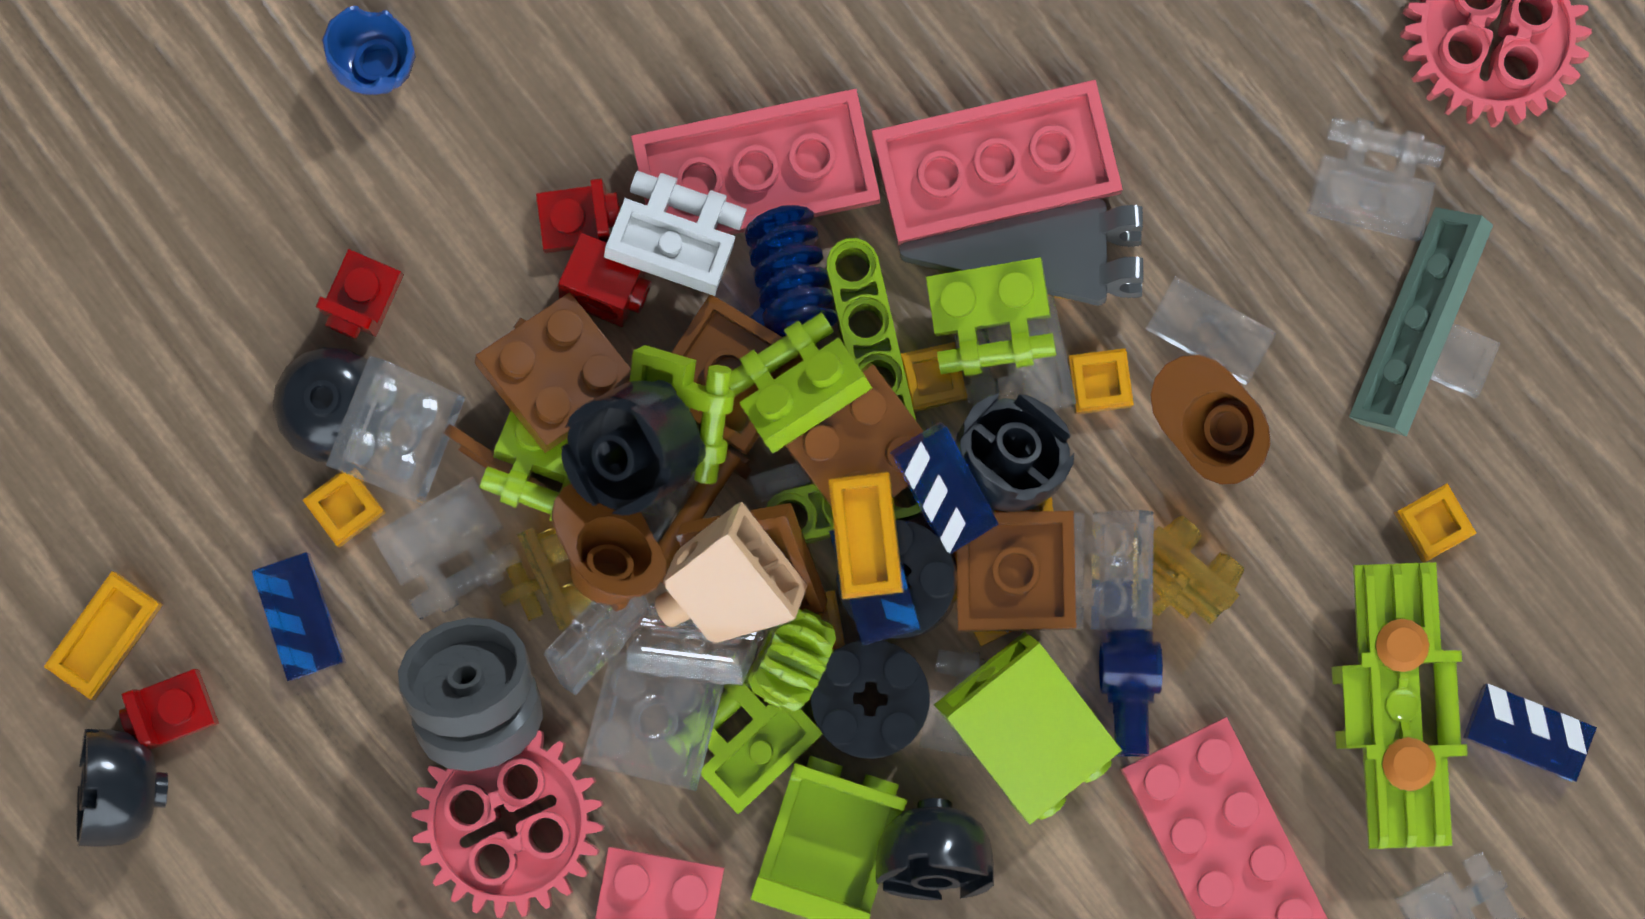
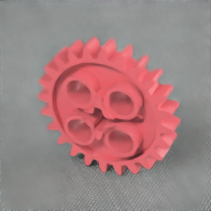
(1543, 49)
(530, 868)

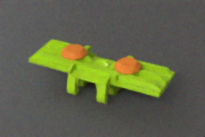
(1382, 705)

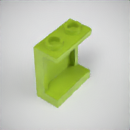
(1029, 728)
(826, 843)

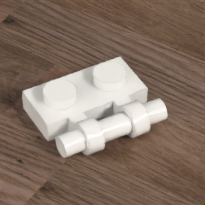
(672, 245)

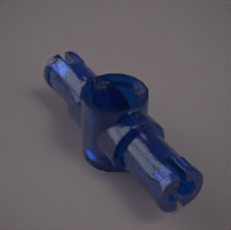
(1131, 676)

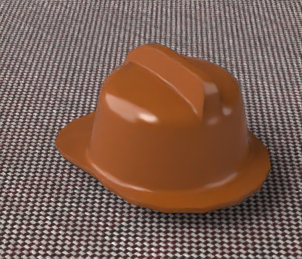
(1211, 419)
(607, 552)

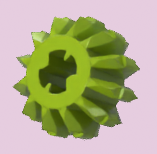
(792, 660)

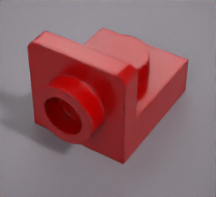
(576, 211)
(359, 295)
(168, 710)

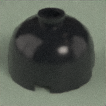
(315, 398)
(1015, 451)
(116, 788)
(933, 852)

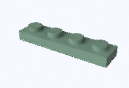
(1421, 321)

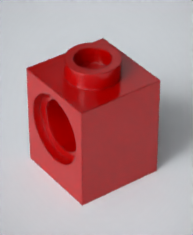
(603, 285)

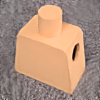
(731, 580)

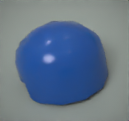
(368, 51)

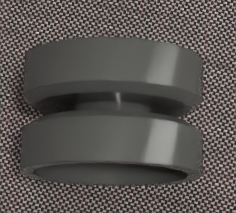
(470, 694)

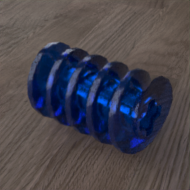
(788, 267)

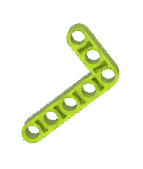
(879, 350)

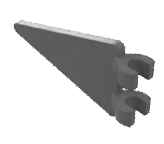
(1067, 240)

